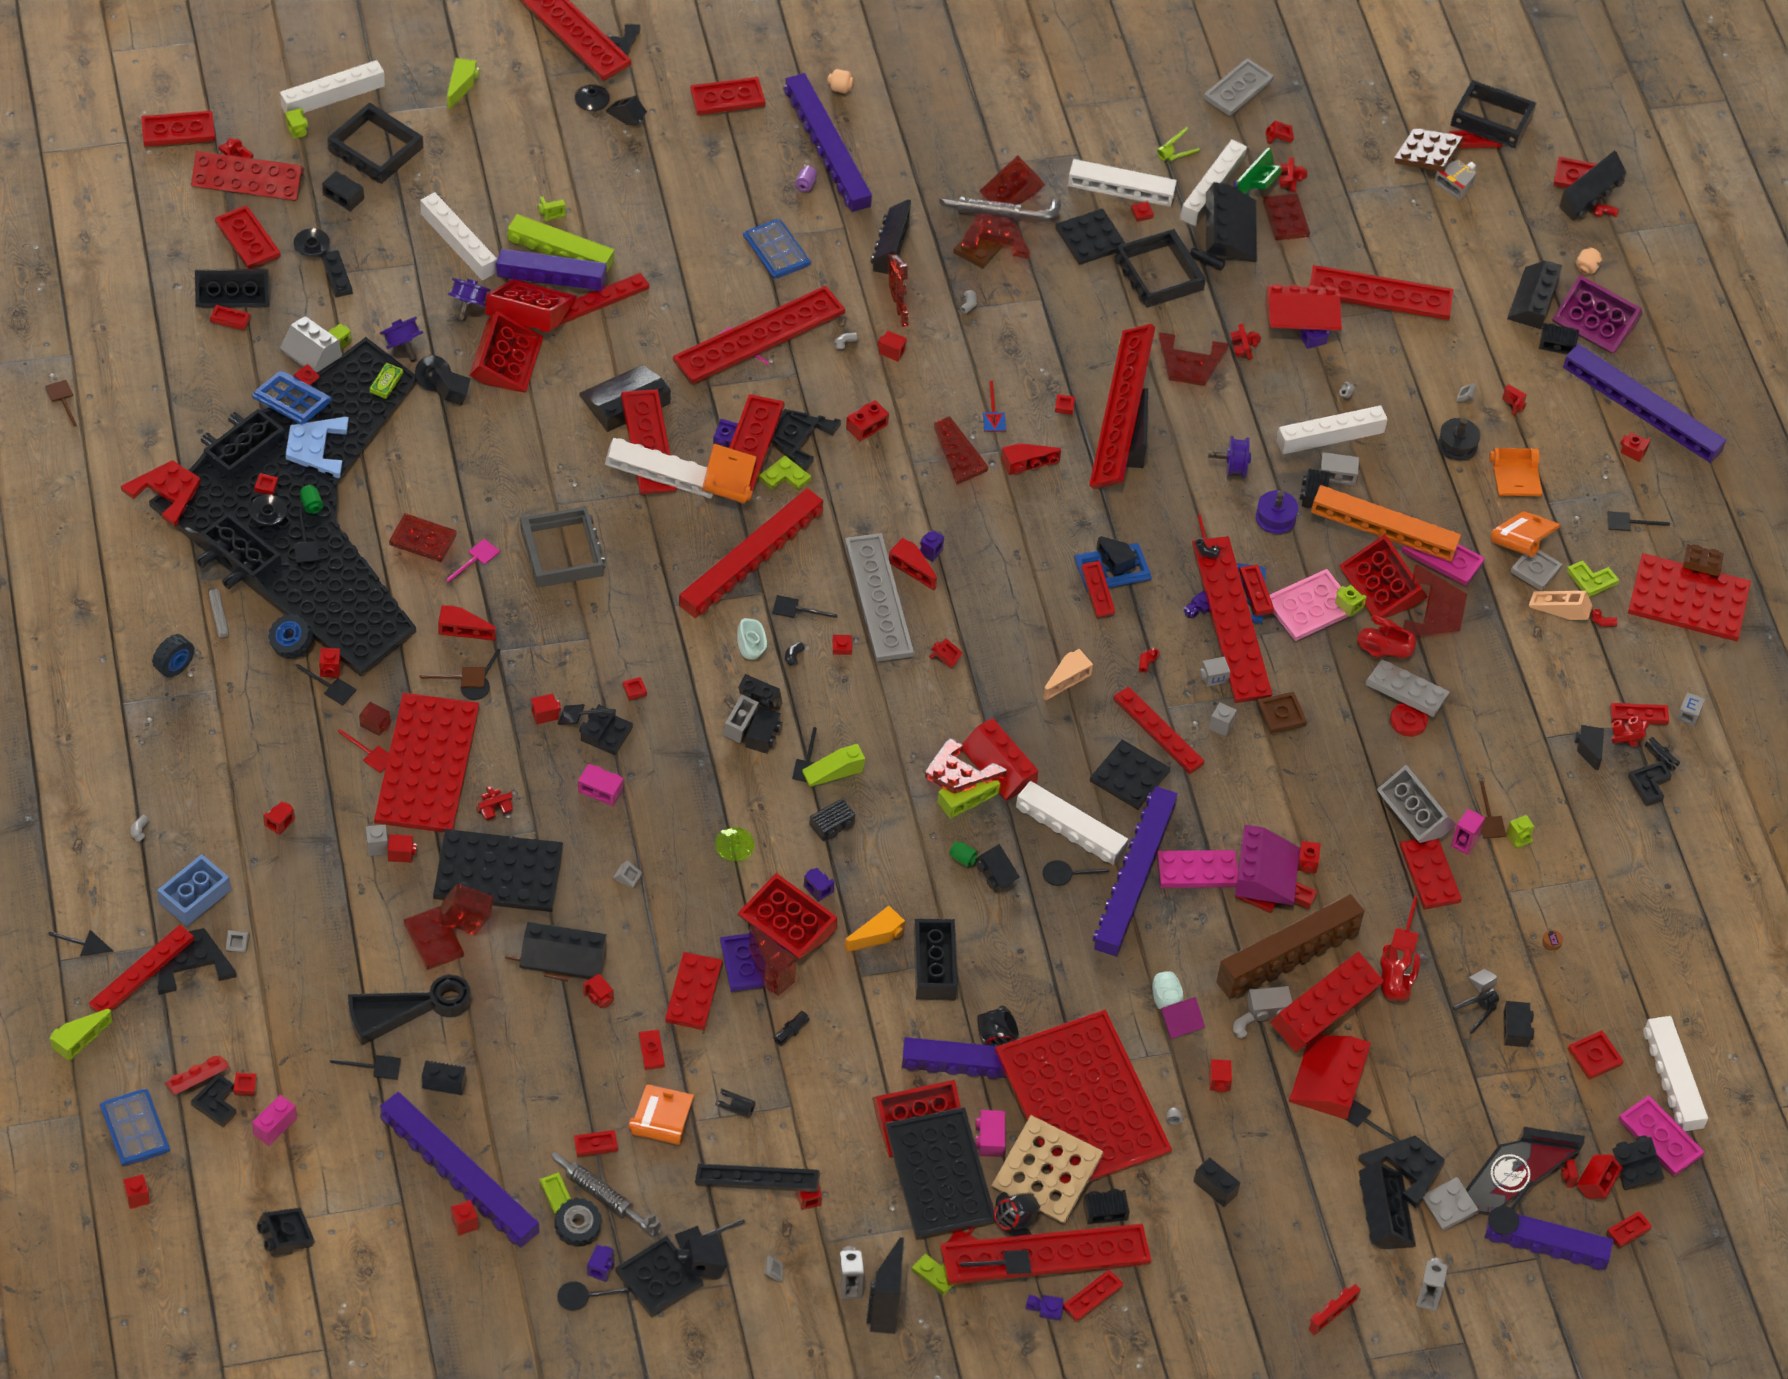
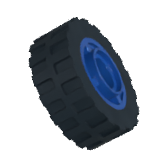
(283, 628)
(173, 655)

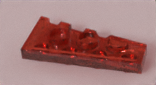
(959, 452)

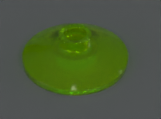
(732, 849)

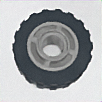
(577, 1234)

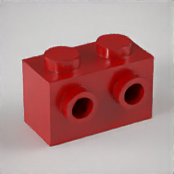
(867, 420)
(1599, 1176)

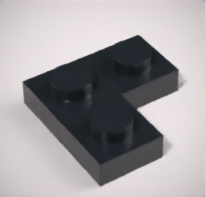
(1646, 781)
(211, 1101)

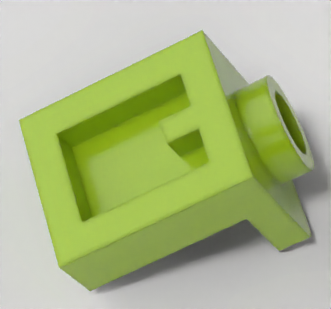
(552, 209)

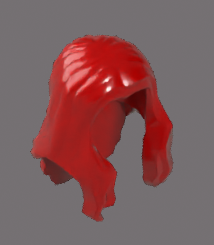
(1387, 640)
(1396, 983)

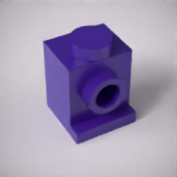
(1314, 338)
(724, 433)
(932, 545)
(818, 884)
(600, 1263)

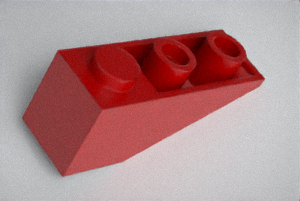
(1025, 457)

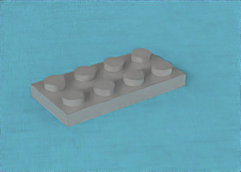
(1238, 87)
(1407, 688)

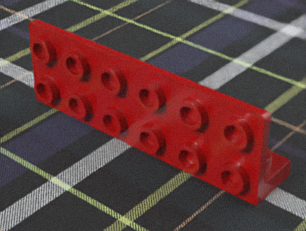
(246, 175)

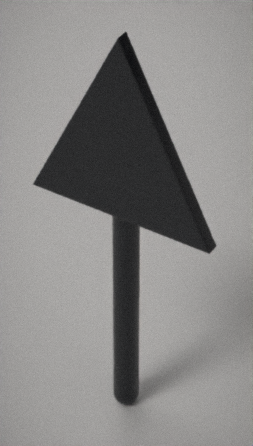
(92, 945)

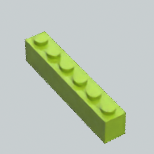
(556, 242)

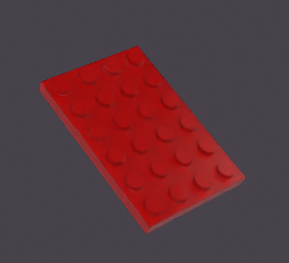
(1689, 597)

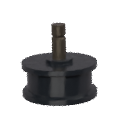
(1459, 439)

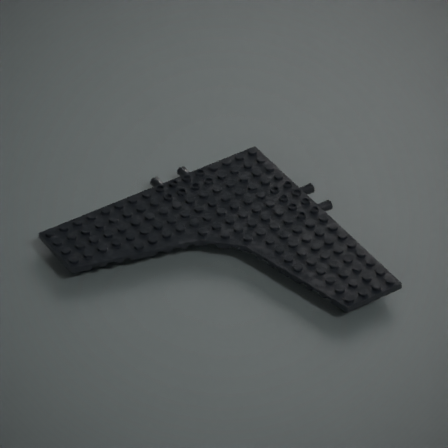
(340, 591)

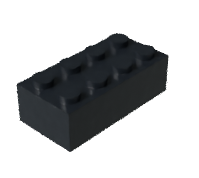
(935, 959)

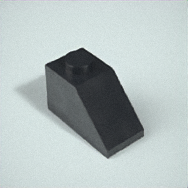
(627, 110)
(450, 385)
(1116, 554)
(1590, 744)

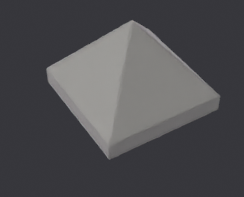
(1467, 393)
(774, 1269)

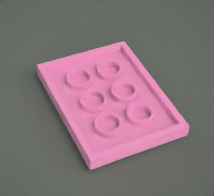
(1308, 605)

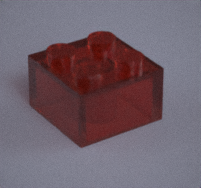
(466, 909)

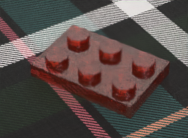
(1286, 217)
(423, 537)
(432, 939)

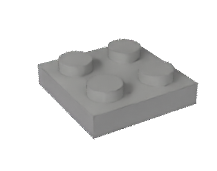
(1536, 570)
(1450, 1204)

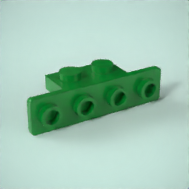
(1260, 173)

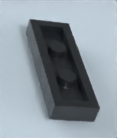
(336, 273)

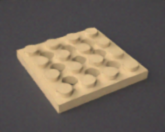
(1043, 1156)

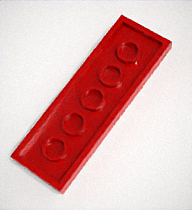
(646, 428)
(757, 430)

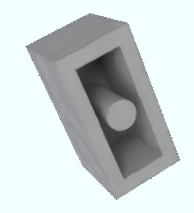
(1342, 468)
(740, 718)
(1268, 1002)

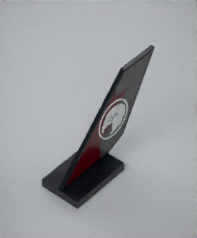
(1517, 1162)

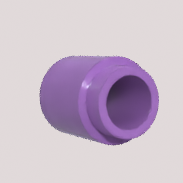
(806, 179)

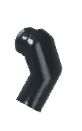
(1205, 551)
(791, 652)

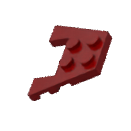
(170, 482)

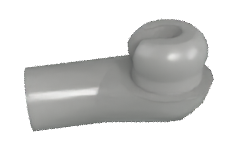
(971, 298)
(845, 338)
(1346, 390)
(136, 828)
(1240, 1025)

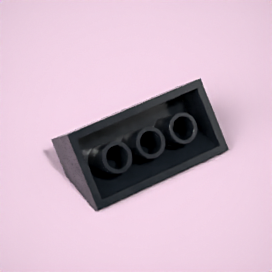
(1593, 186)
(891, 235)
(232, 287)
(1535, 294)
(1139, 439)
(562, 950)
(1385, 1208)

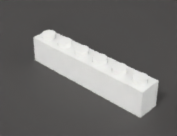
(333, 88)
(1220, 172)
(1122, 182)
(458, 236)
(1331, 429)
(657, 466)
(1071, 823)
(1675, 1073)

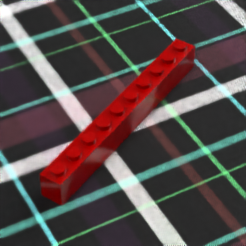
(751, 553)

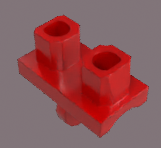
(234, 148)
(1294, 174)
(1244, 349)
(1629, 733)
(503, 801)

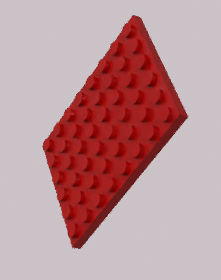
(1088, 1088)

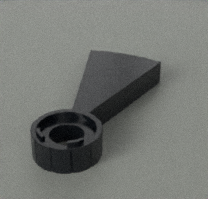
(383, 1012)

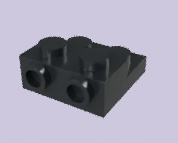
(760, 691)
(605, 731)
(1638, 1162)
(284, 1231)

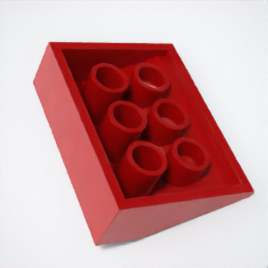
(530, 304)
(1303, 307)
(506, 354)
(1383, 579)
(789, 917)
(1330, 1074)
(914, 1103)

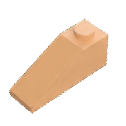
(1565, 604)
(1070, 671)

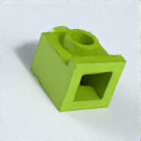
(296, 123)
(343, 334)
(1350, 600)
(1520, 831)

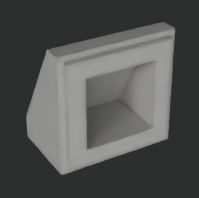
(627, 874)
(237, 941)
(1483, 980)

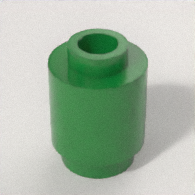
(311, 499)
(963, 854)

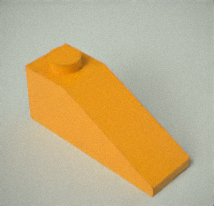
(877, 931)

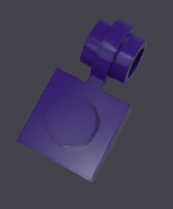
(1197, 605)

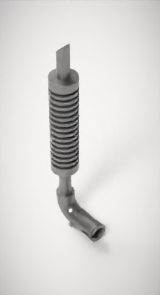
(1009, 211)
(606, 1194)

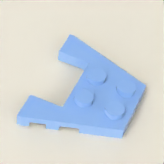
(308, 442)

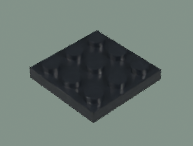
(1090, 236)
(1129, 774)
(657, 1278)

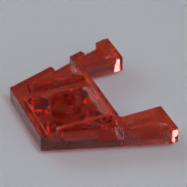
(997, 230)
(896, 274)
(1190, 366)
(1443, 608)
(956, 775)

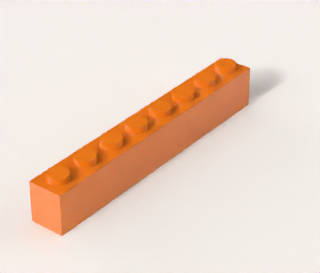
(1381, 521)

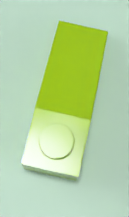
(461, 80)
(836, 765)
(960, 802)
(77, 1034)

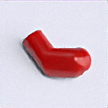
(1599, 209)
(1601, 620)
(1146, 658)

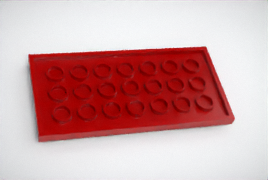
(427, 763)

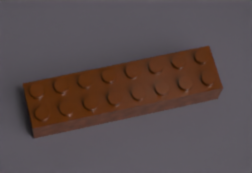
(1290, 947)

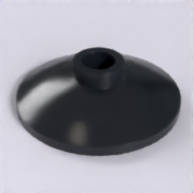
(592, 97)
(311, 242)
(427, 365)
(267, 504)

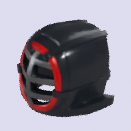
(997, 1026)
(1022, 1207)

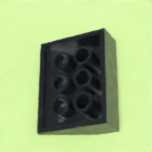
(1230, 223)
(606, 401)
(885, 1292)

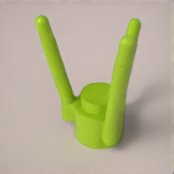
(1166, 151)

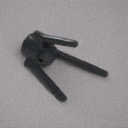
(1486, 1000)

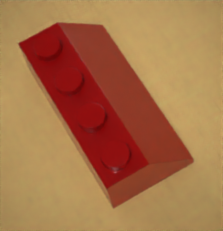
(992, 745)

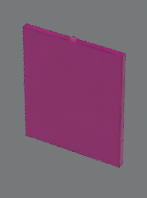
(1183, 1017)

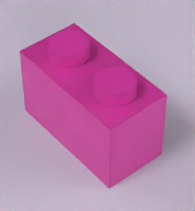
(600, 784)
(1467, 831)
(274, 1120)
(991, 1133)

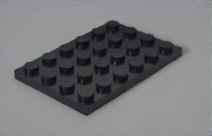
(509, 868)
(940, 1173)

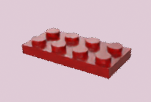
(727, 95)
(178, 128)
(247, 237)
(1430, 873)
(693, 991)

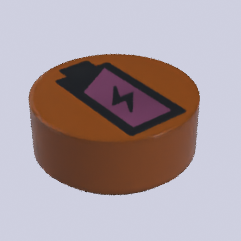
(1552, 940)

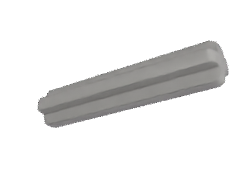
(218, 613)

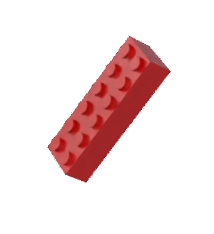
(1326, 1001)

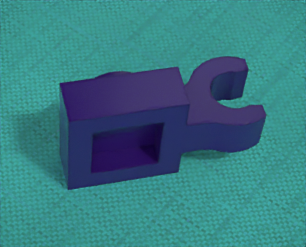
(1049, 1306)

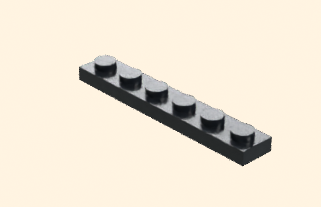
(757, 1177)

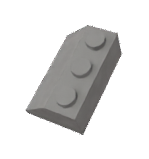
(310, 344)

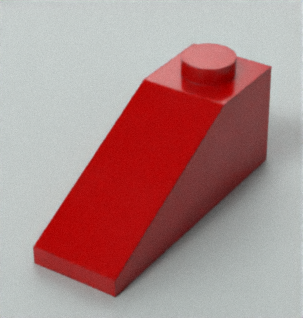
(910, 560)
(462, 623)

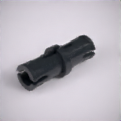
(1207, 258)
(1662, 753)
(791, 1028)

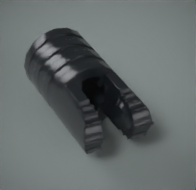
(739, 1104)

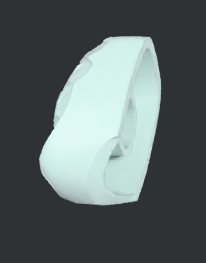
(751, 638)
(1166, 989)

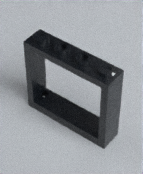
(370, 112)
(1488, 128)
(1153, 242)

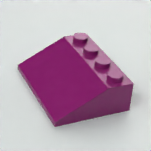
(1598, 314)
(1266, 866)

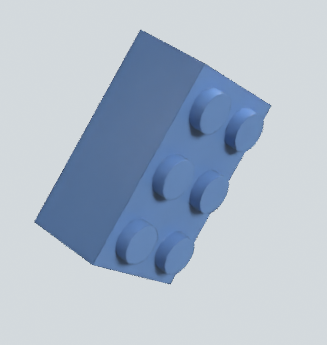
(194, 890)

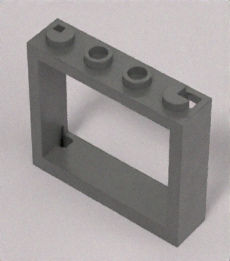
(559, 519)

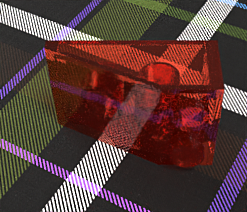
(1013, 184)
(773, 963)

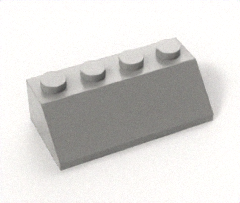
(1416, 806)

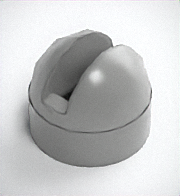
(1174, 1116)

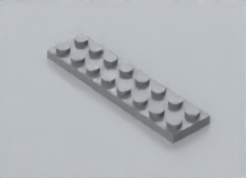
(879, 597)

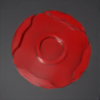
(1408, 720)

